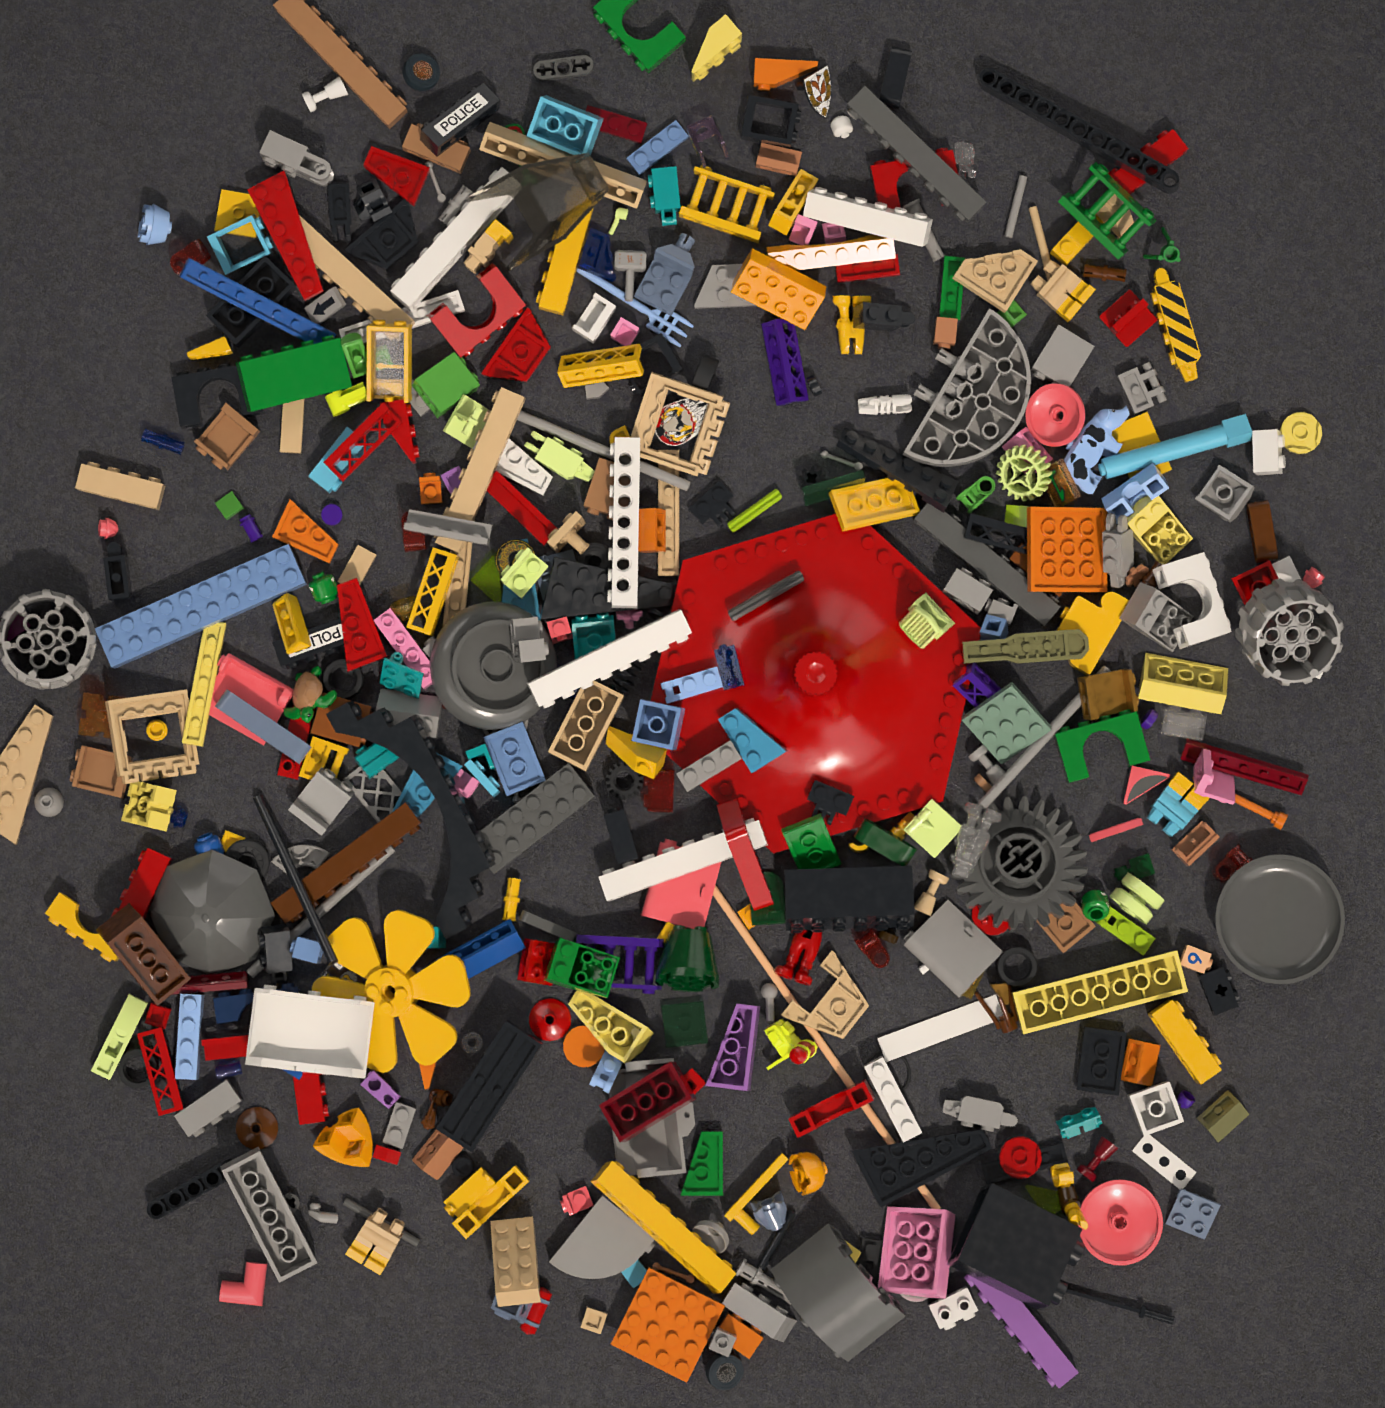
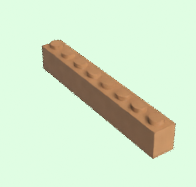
(342, 60)

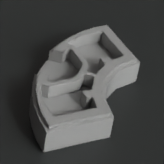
(304, 856)

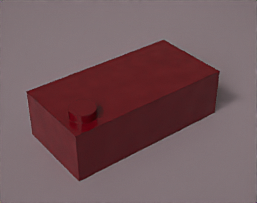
(647, 1101)

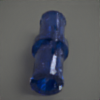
(163, 441)

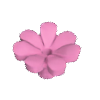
(629, 616)

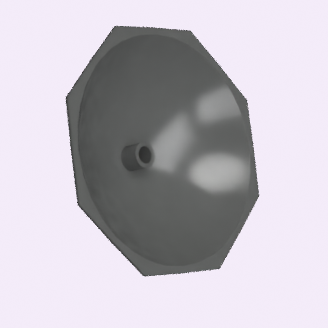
(211, 912)

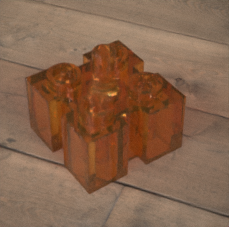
(96, 716)

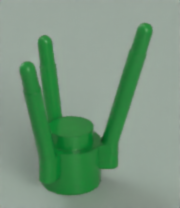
(1168, 252)

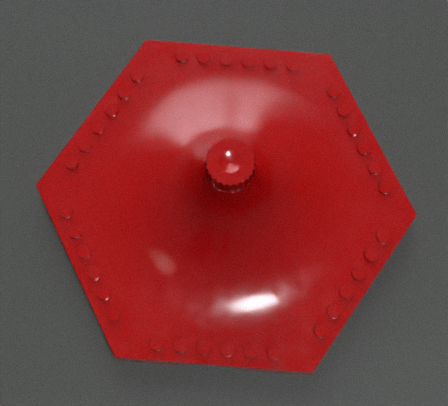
(820, 675)

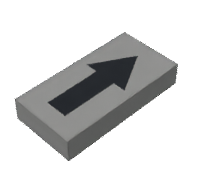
(325, 306)

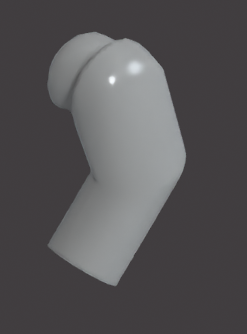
(324, 1217)

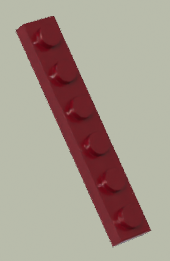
(1248, 767)

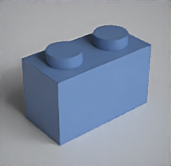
(306, 950)

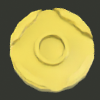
(1301, 432)

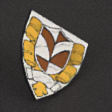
(817, 90)

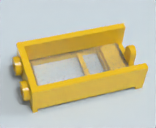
(389, 361)

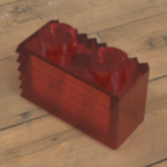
(660, 792)

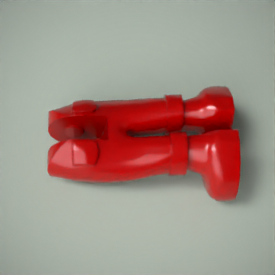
(811, 948)

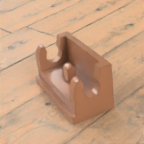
(1195, 843)

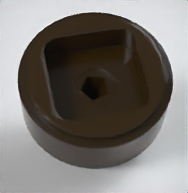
(888, 935)

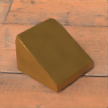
(1001, 991)

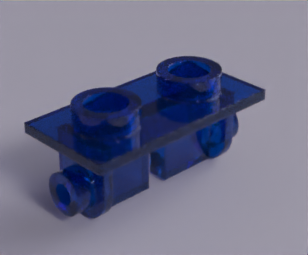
(728, 667)

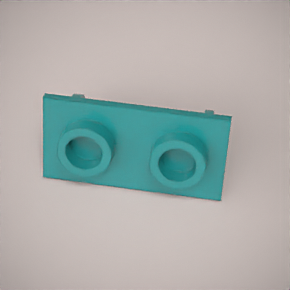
(1070, 1124)

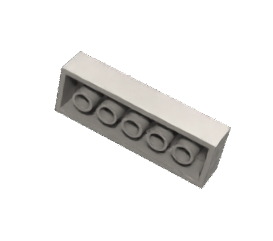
(268, 1214)

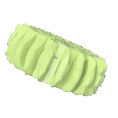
(1032, 486)

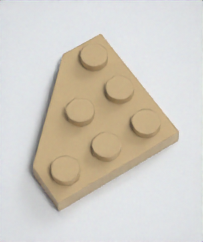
(996, 276)

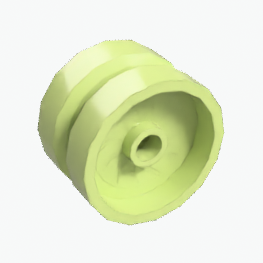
(1135, 900)

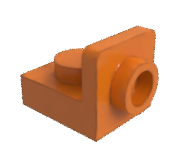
(430, 489)

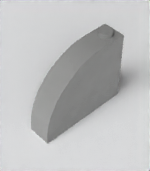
(602, 1243)

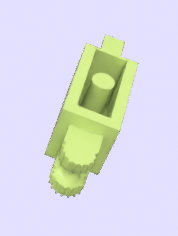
(560, 459)

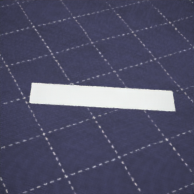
(938, 1029)

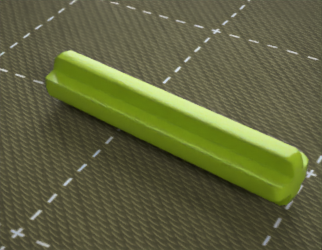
(754, 510)

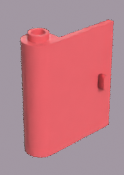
(253, 687)
(679, 898)

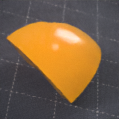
(347, 1140)

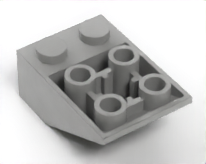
(1155, 615)

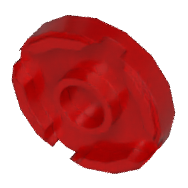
(1020, 1157)

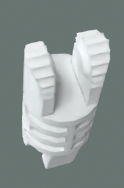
(885, 404)

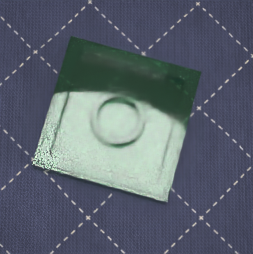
(684, 1024)

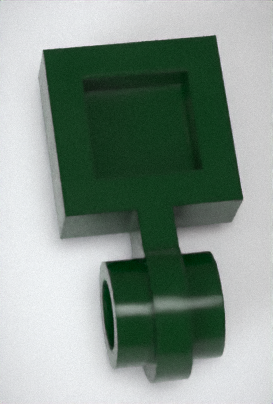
(1139, 866)

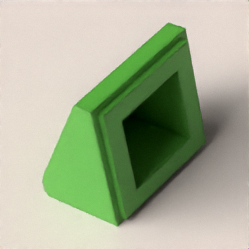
(1013, 314)
(229, 505)

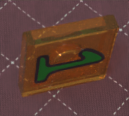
(1062, 486)

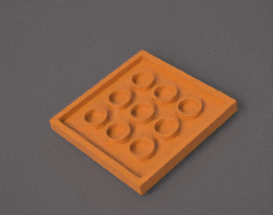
(1065, 549)
(667, 1324)

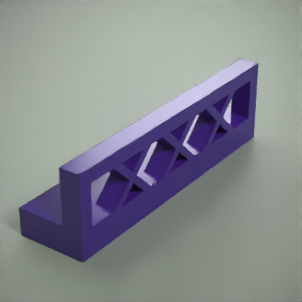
(781, 361)
(980, 680)

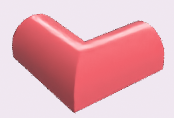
(247, 1292)

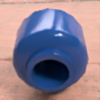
(208, 842)

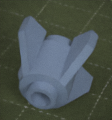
(770, 1212)

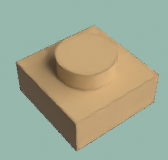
(594, 1320)

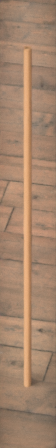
(813, 1032)

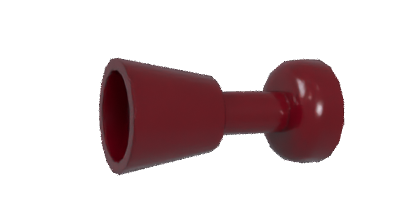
(1102, 1152)

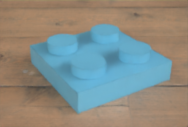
(478, 771)

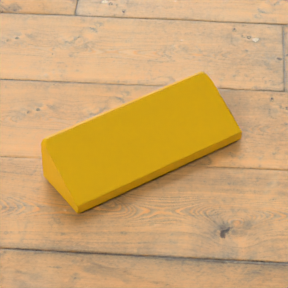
(291, 623)

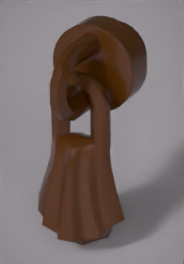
(442, 1099)

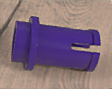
(250, 528)

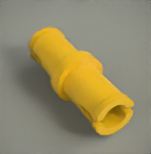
(511, 899)

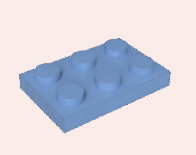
(514, 758)

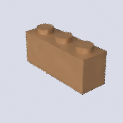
(453, 158)

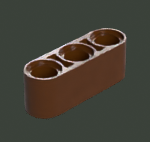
(1262, 531)

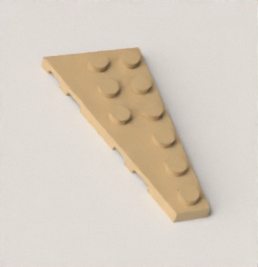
(19, 770)

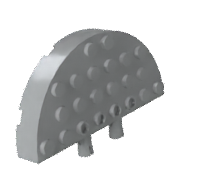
(978, 401)

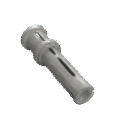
(932, 246)
(757, 1277)

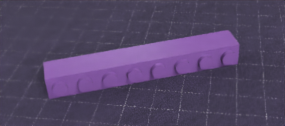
(1029, 1332)

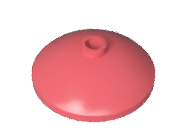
(1044, 411)

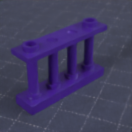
(630, 944)

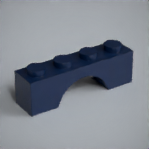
(230, 1008)

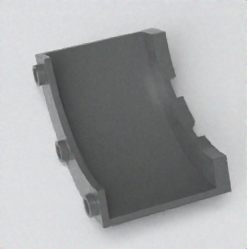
(836, 1294)

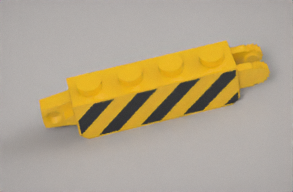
(1176, 324)

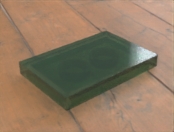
(820, 491)

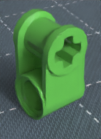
(975, 494)

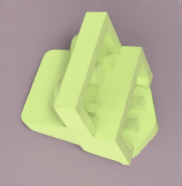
(925, 621)

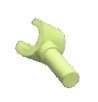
(621, 213)

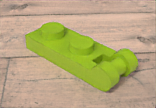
(1127, 932)

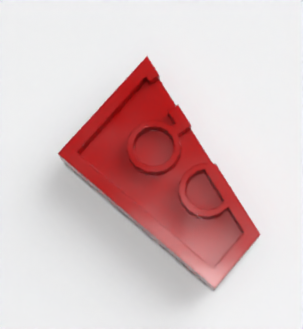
(397, 173)

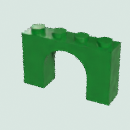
(647, 52)
(1124, 727)

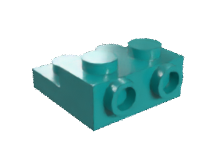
(592, 632)

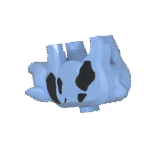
(1091, 444)

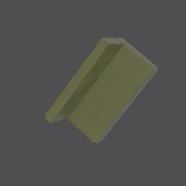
(1223, 1116)

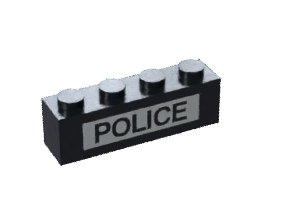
(459, 119)
(323, 639)

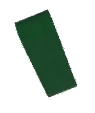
(885, 842)

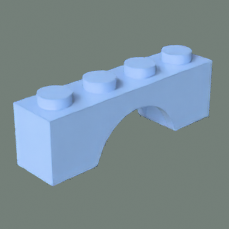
(189, 1036)

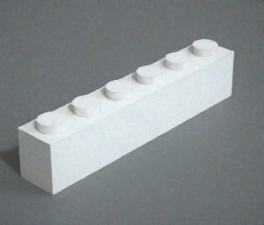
(868, 217)

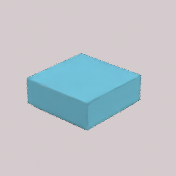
(635, 1273)

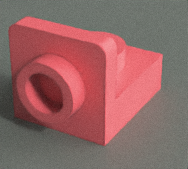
(576, 1201)

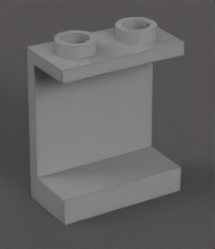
(321, 800)

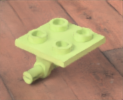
(466, 421)
(933, 828)

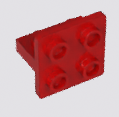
(1128, 318)
(535, 961)

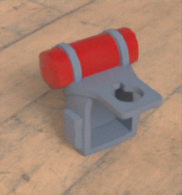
(527, 1314)

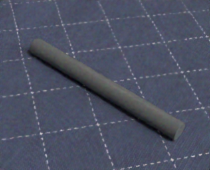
(366, 1213)

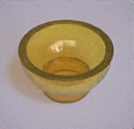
(403, 607)

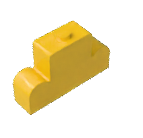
(1096, 623)

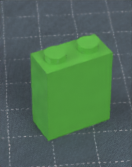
(445, 384)

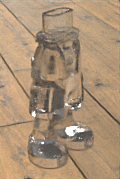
(972, 841)

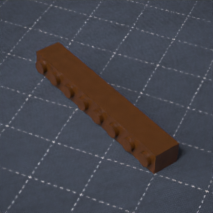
(350, 860)

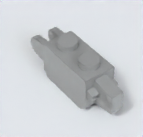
(1117, 549)
(979, 1111)

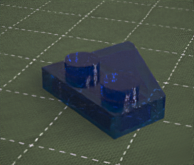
(596, 255)

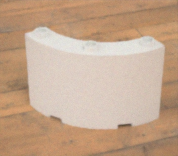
(309, 1032)

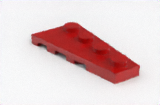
(358, 628)

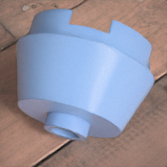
(154, 225)

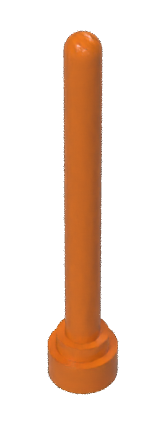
(1277, 818)

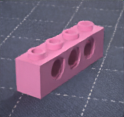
(405, 644)

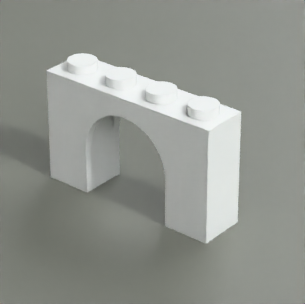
(1197, 573)

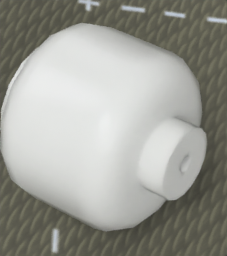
(841, 126)

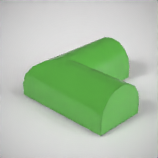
(355, 354)

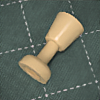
(927, 900)

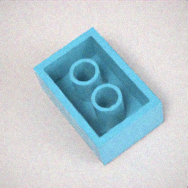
(564, 126)

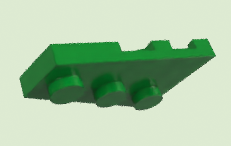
(706, 1168)

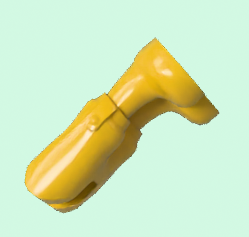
(845, 327)

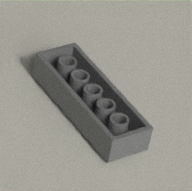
(535, 816)

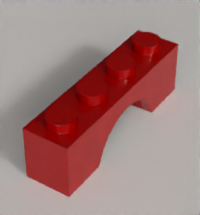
(831, 1108)

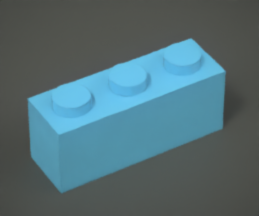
(324, 476)

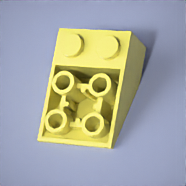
(719, 41)
(1157, 529)

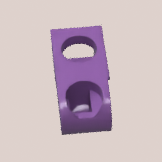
(380, 1089)

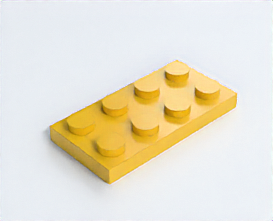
(872, 503)

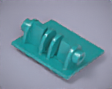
(401, 677)

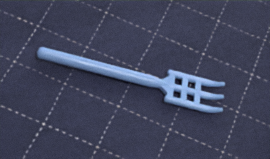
(653, 314)

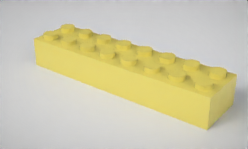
(1099, 992)

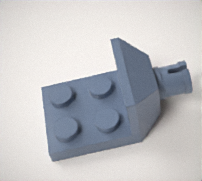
(667, 276)

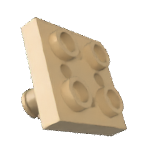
(568, 534)

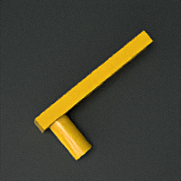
(736, 1210)

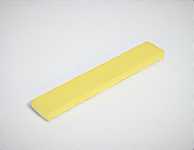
(203, 684)

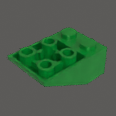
(581, 968)

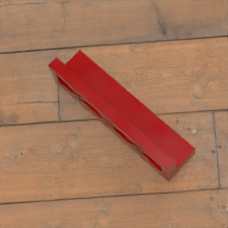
(354, 439)
(520, 508)
(225, 1047)
(166, 1067)

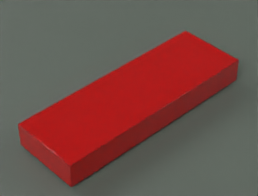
(868, 270)

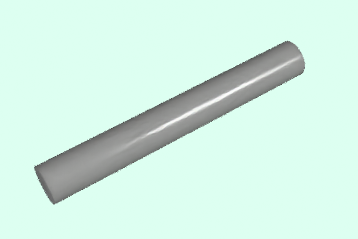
(1015, 206)

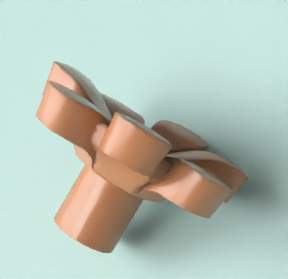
(1136, 574)

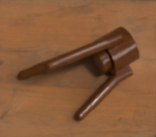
(1007, 1020)

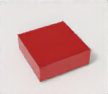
(158, 1016)

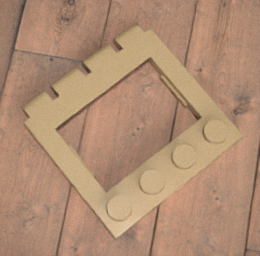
(649, 415)
(144, 707)

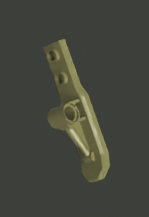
(1028, 647)

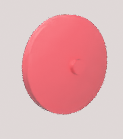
(1121, 1222)

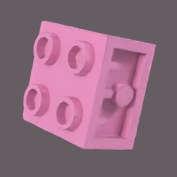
(1212, 782)

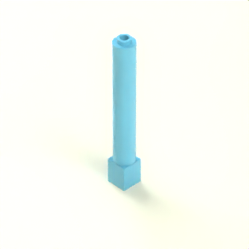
(1229, 433)

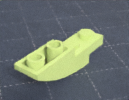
(119, 1036)

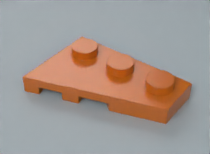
(304, 534)

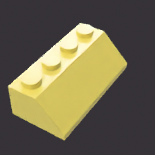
(1183, 683)

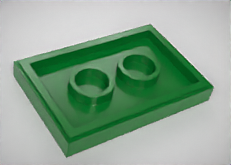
(811, 844)

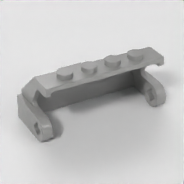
(660, 1147)

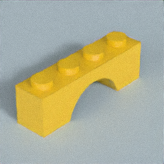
(65, 912)
(490, 1201)

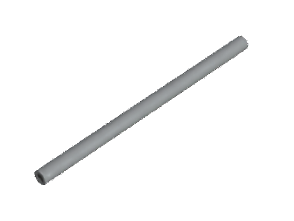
(601, 449)
(1032, 750)
(326, 905)

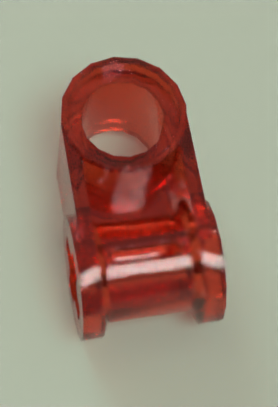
(195, 250)
(412, 540)
(1232, 861)
(872, 948)

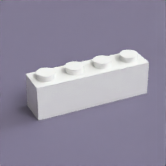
(892, 1099)

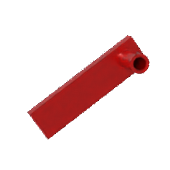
(287, 766)

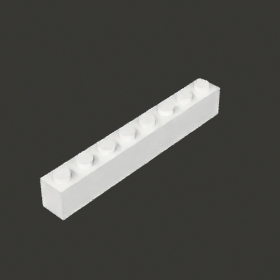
(448, 247)
(609, 658)
(674, 862)

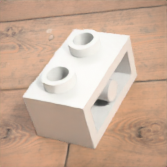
(1268, 452)
(953, 1308)

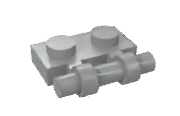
(1136, 391)

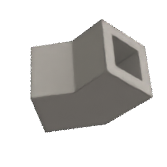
(596, 390)

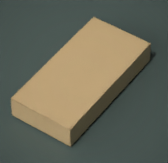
(358, 565)

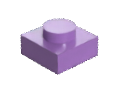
(451, 478)

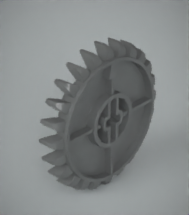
(1041, 892)

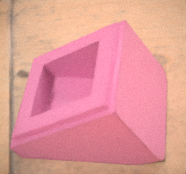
(833, 233)

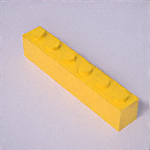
(562, 270)

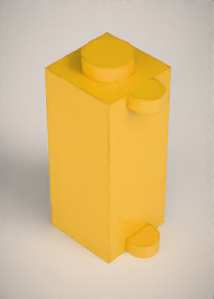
(469, 1192)

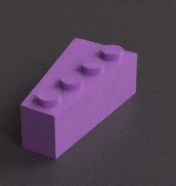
(736, 1054)

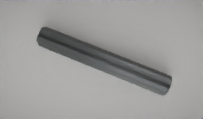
(766, 595)

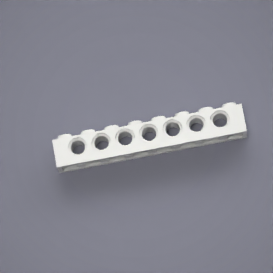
(631, 448)

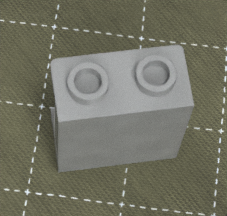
(1062, 357)

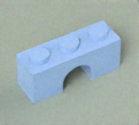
(1145, 483)

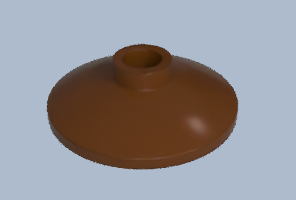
(267, 1123)

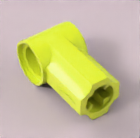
(342, 401)

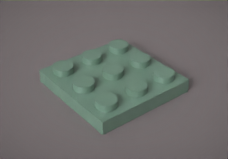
(1006, 723)

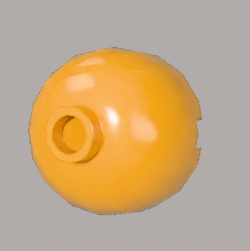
(808, 1172)

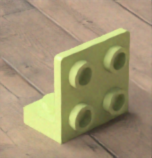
(523, 573)

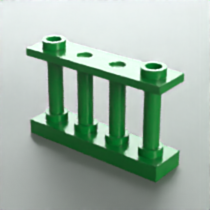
(1087, 216)

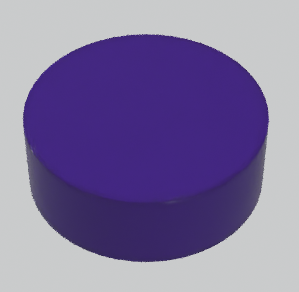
(332, 514)
(1149, 718)

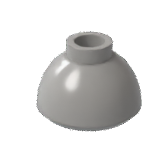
(49, 802)

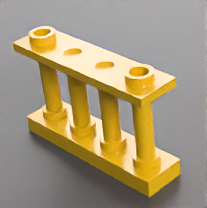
(711, 218)

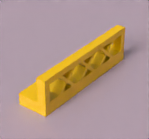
(600, 369)
(440, 595)

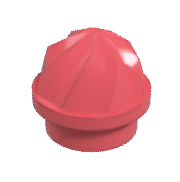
(107, 528)
(1313, 577)

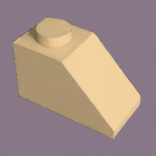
(1109, 209)

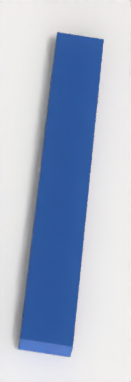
(252, 302)

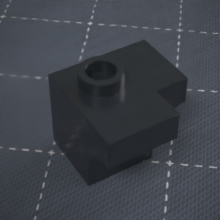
(371, 201)

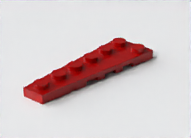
(279, 212)

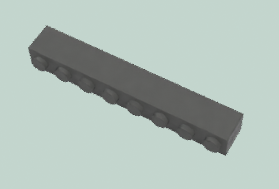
(915, 154)
(987, 564)

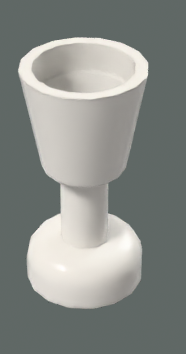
(332, 90)

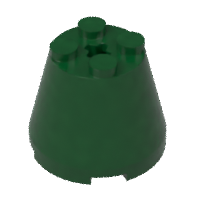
(688, 961)

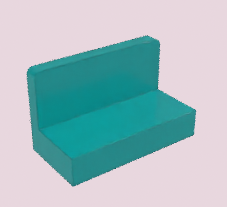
(480, 751)

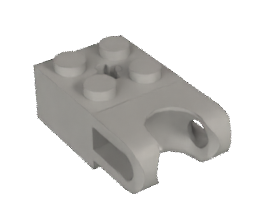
(295, 159)

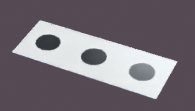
(1164, 1161)

